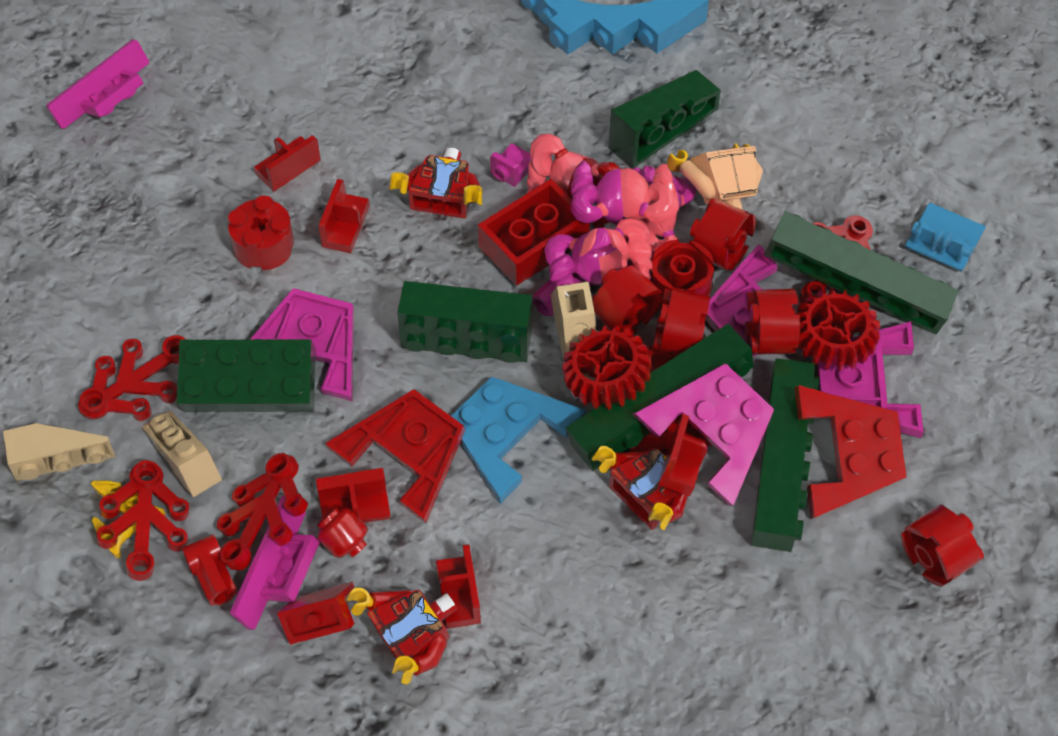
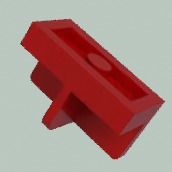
(288, 161)
(342, 219)
(682, 460)
(359, 491)
(458, 581)
(317, 614)

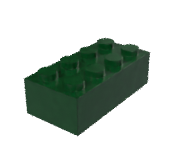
(465, 321)
(246, 375)

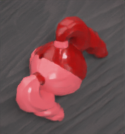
(563, 166)

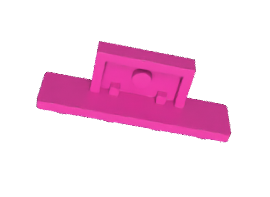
(101, 87)
(275, 571)

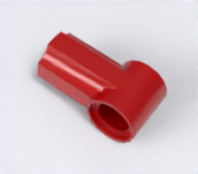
(205, 563)

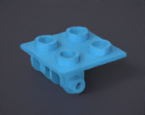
(945, 236)

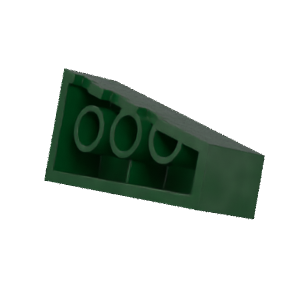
(660, 117)

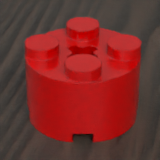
(261, 233)
(724, 233)
(683, 267)
(626, 299)
(680, 321)
(773, 321)
(942, 544)

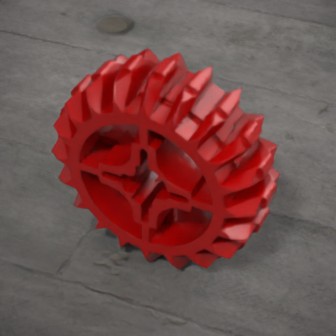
(840, 320)
(614, 375)

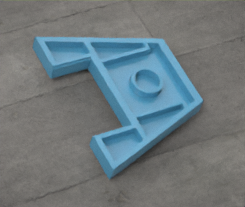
(498, 419)

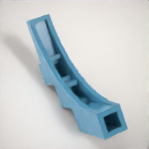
(614, 26)

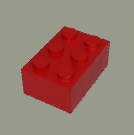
(521, 231)

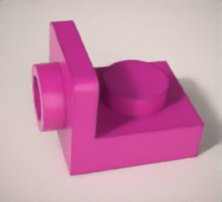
(510, 165)

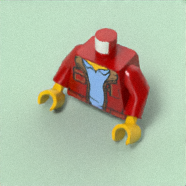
(440, 185)
(636, 483)
(407, 626)

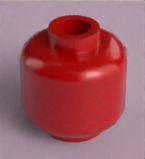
(342, 532)

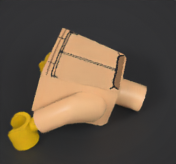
(721, 174)

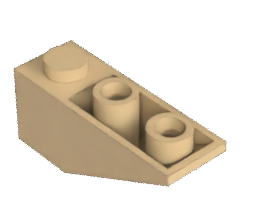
(573, 314)
(47, 449)
(183, 453)

